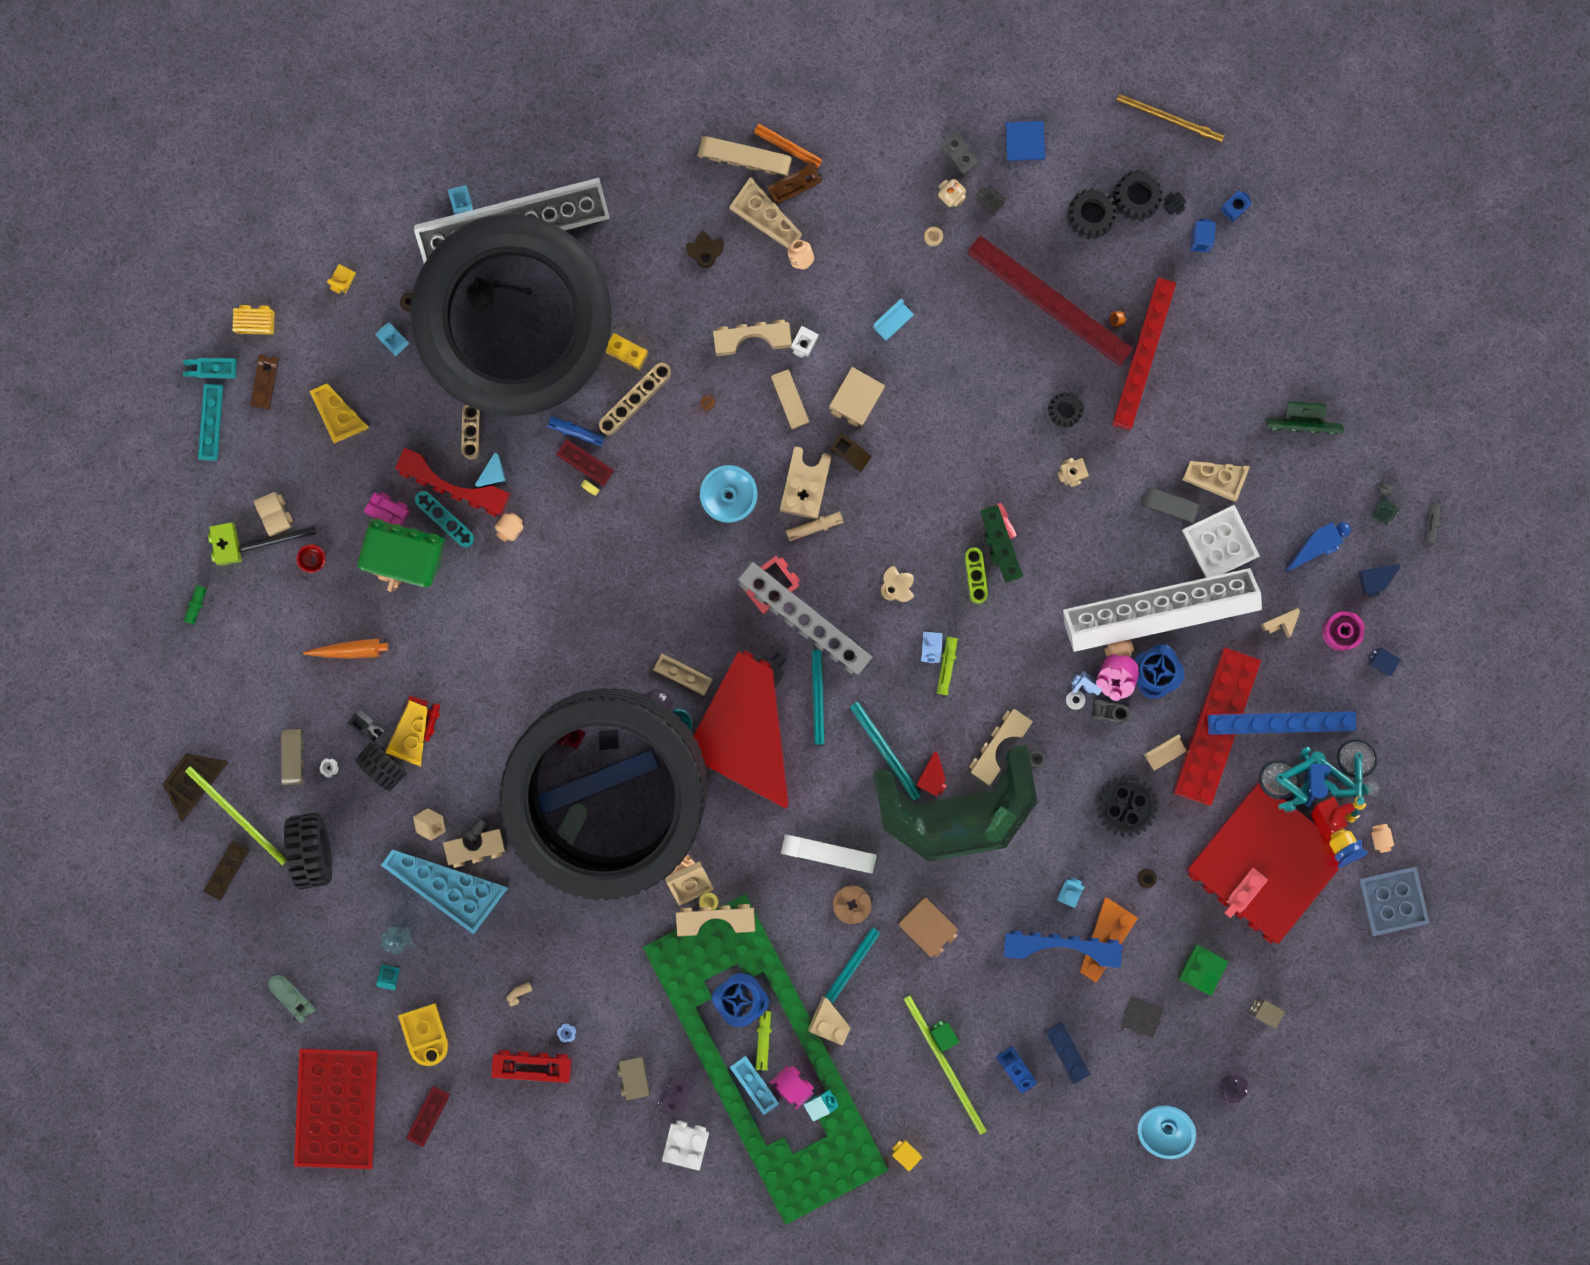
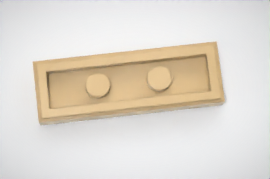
(790, 399)
(682, 674)

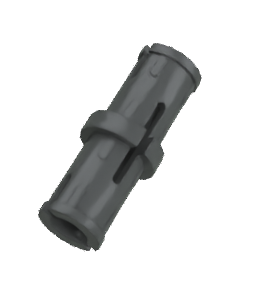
(1433, 523)

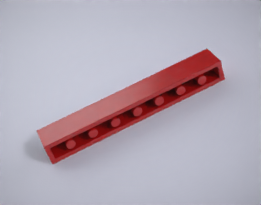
(1143, 354)

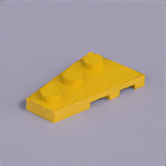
(336, 414)
(409, 734)

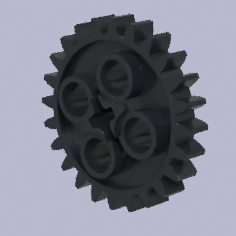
(1142, 813)

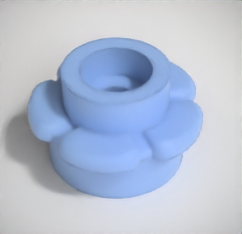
(561, 1033)

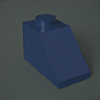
(1377, 579)

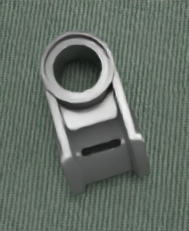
(1108, 711)

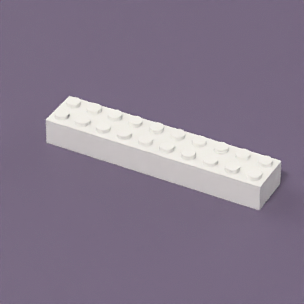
(563, 207)
(1162, 609)

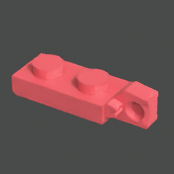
(1245, 892)

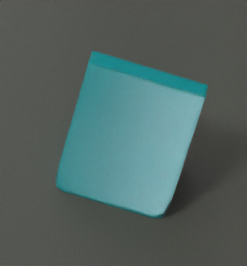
(388, 977)

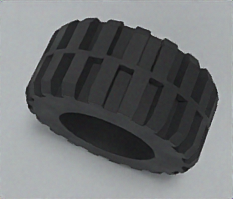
(308, 850)

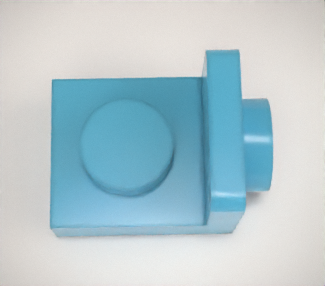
(1070, 892)

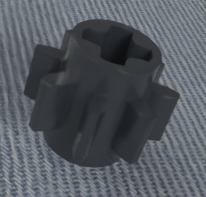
(1174, 203)

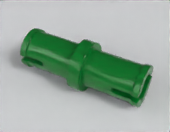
(195, 604)

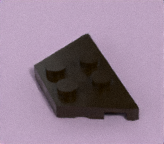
(183, 790)

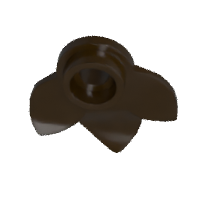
(705, 247)

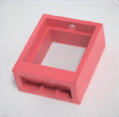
(794, 580)

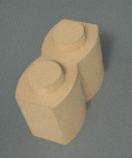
(273, 513)

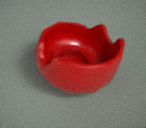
(304, 558)

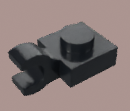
(363, 724)

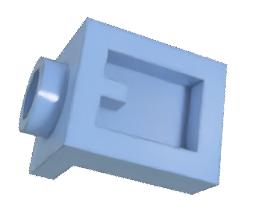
(1087, 681)

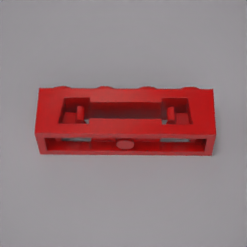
(542, 1058)

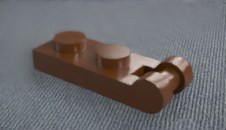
(794, 184)
(264, 382)

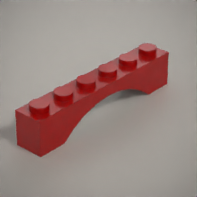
(489, 497)

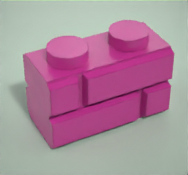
(382, 508)

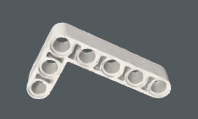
(828, 853)

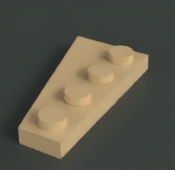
(757, 209)

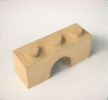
(458, 853)

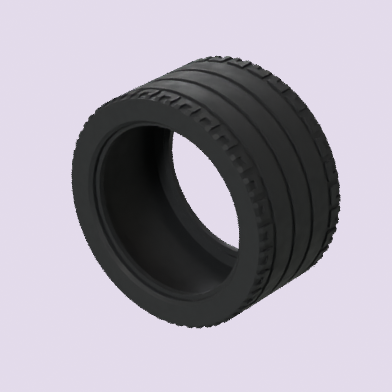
(579, 871)

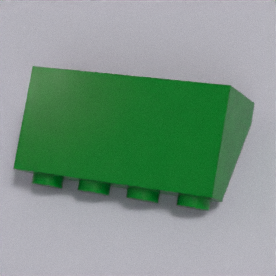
(401, 553)

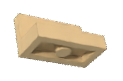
(1165, 752)

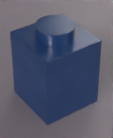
(1383, 661)

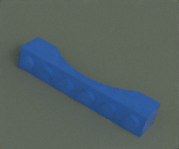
(1022, 946)

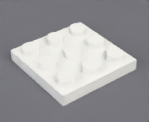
(1220, 542)

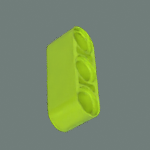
(976, 566)

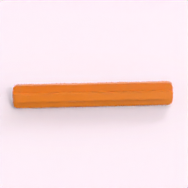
(787, 145)

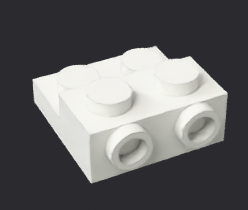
(685, 1145)

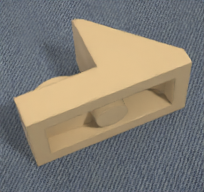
(1287, 621)

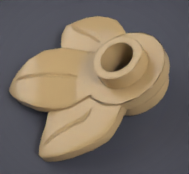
(899, 583)

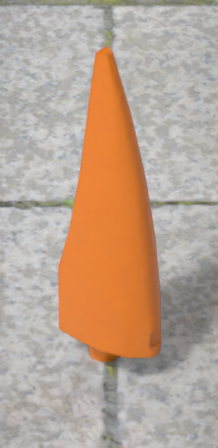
(353, 649)

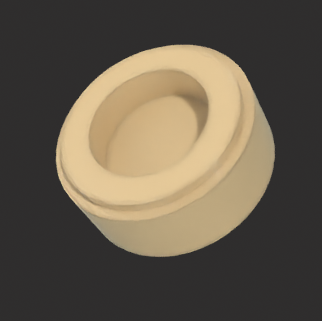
(933, 236)

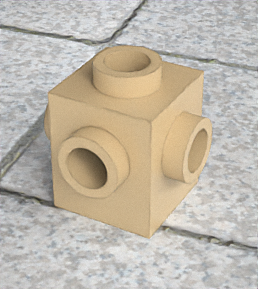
(1079, 469)

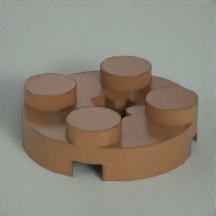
(842, 910)

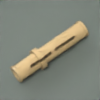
(814, 526)

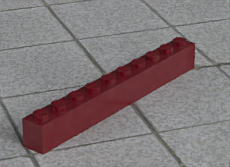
(1049, 300)

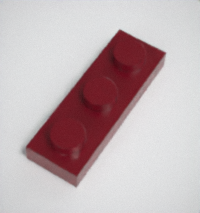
(585, 463)
(428, 1116)

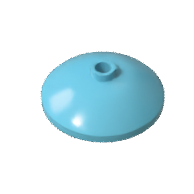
(724, 480)
(1166, 1141)

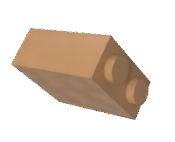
(928, 927)

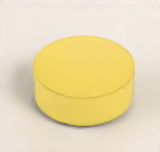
(590, 487)
(708, 899)

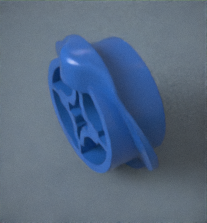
(1164, 653)
(721, 998)

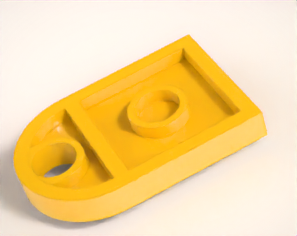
(423, 1033)

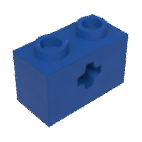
(1202, 235)

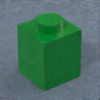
(944, 1035)

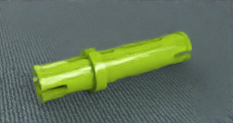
(947, 665)
(763, 1041)

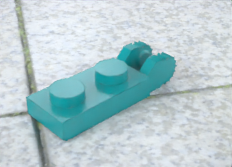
(212, 368)

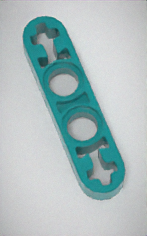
(446, 517)

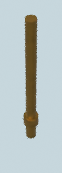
(1204, 132)

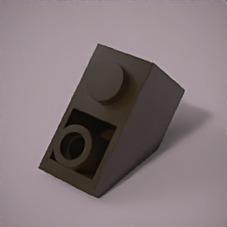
(850, 452)

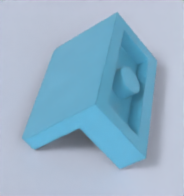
(893, 320)

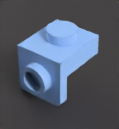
(931, 647)

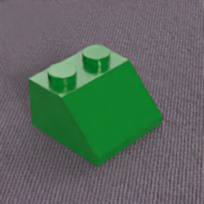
(1202, 969)

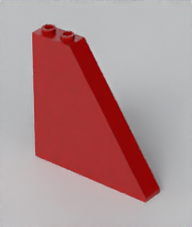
(743, 730)

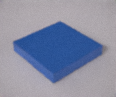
(1025, 141)

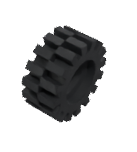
(1065, 398)

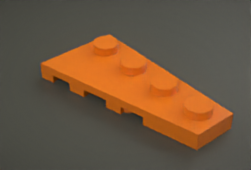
(1111, 924)

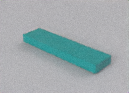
(210, 422)

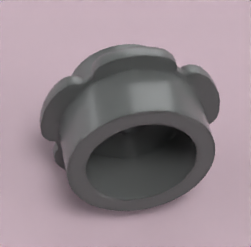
(1385, 488)
(1041, 758)

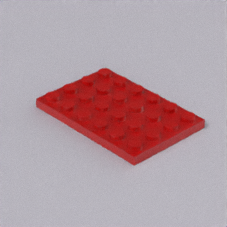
(336, 1108)

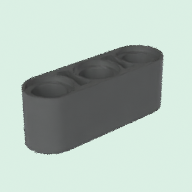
(1170, 504)

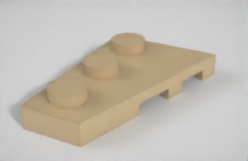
(1218, 479)

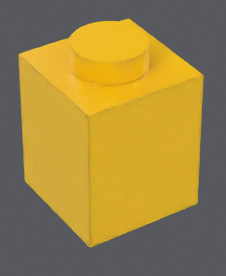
(906, 1154)

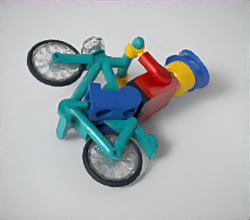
(1355, 759)

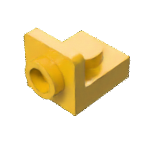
(341, 279)

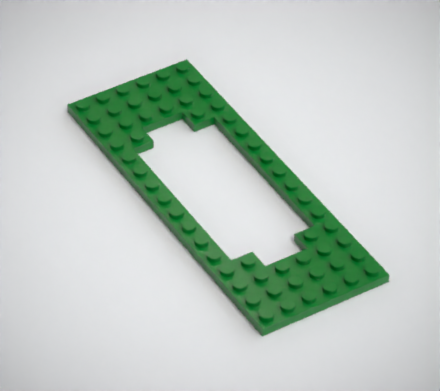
(826, 1167)

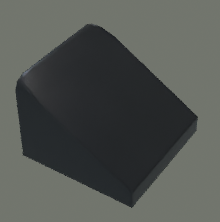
(608, 740)

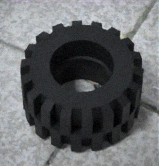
(1134, 210)
(1091, 229)
(380, 766)

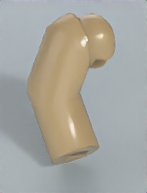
(516, 992)

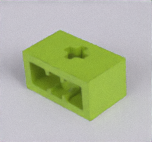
(231, 553)

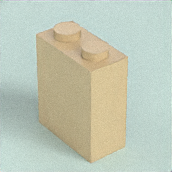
(856, 398)

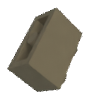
(1266, 1012)
(634, 1078)

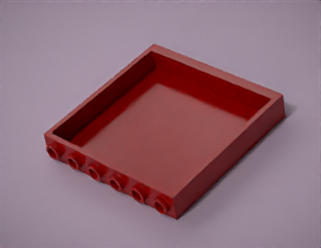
(1281, 848)

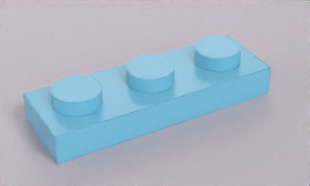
(754, 1085)

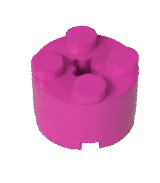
(1354, 631)
(1118, 676)
(792, 1087)

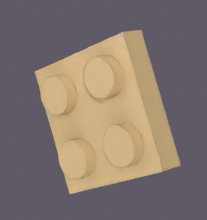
(689, 883)

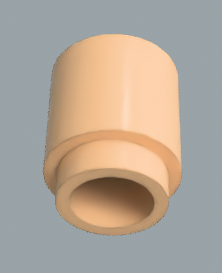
(1382, 838)

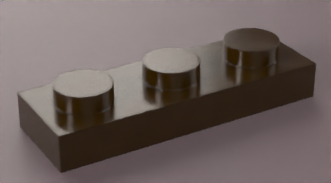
(226, 870)

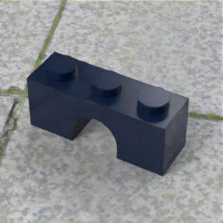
(1067, 1052)

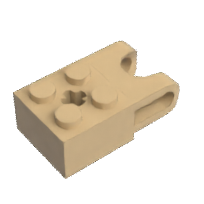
(805, 479)

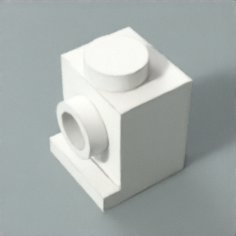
(804, 335)

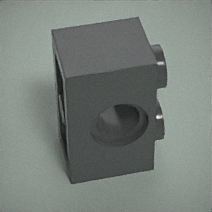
(959, 154)

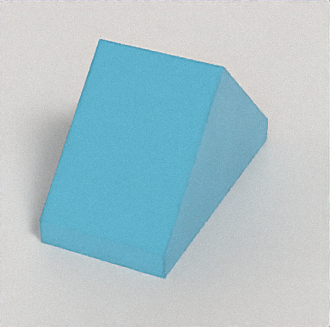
(492, 474)

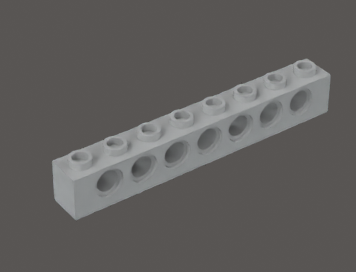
(860, 657)

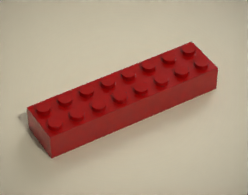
(1206, 752)

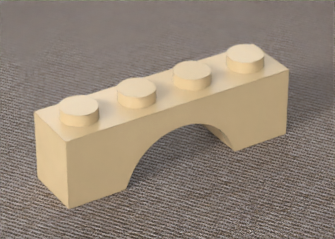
(775, 334)
(986, 767)
(740, 919)

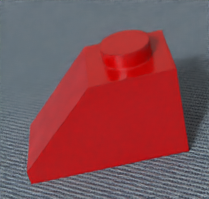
(933, 777)

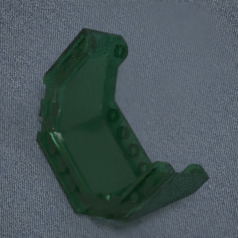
(964, 822)

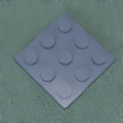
(1394, 901)

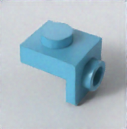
(460, 199)
(392, 339)

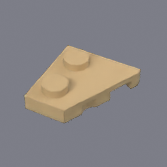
(829, 1023)

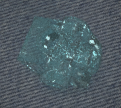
(396, 940)

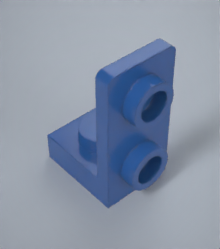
(1016, 1069)

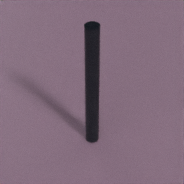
(277, 539)

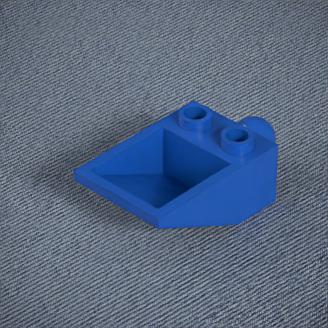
(1322, 540)

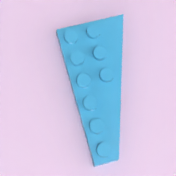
(455, 893)

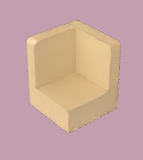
(429, 824)

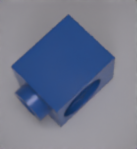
(1233, 213)

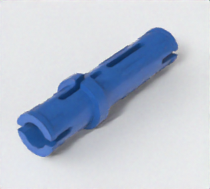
(576, 431)

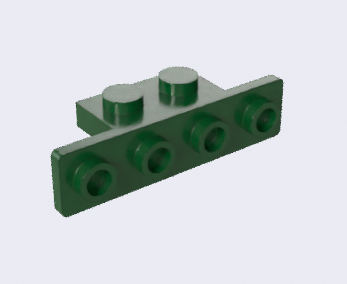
(1305, 417)
(1000, 544)

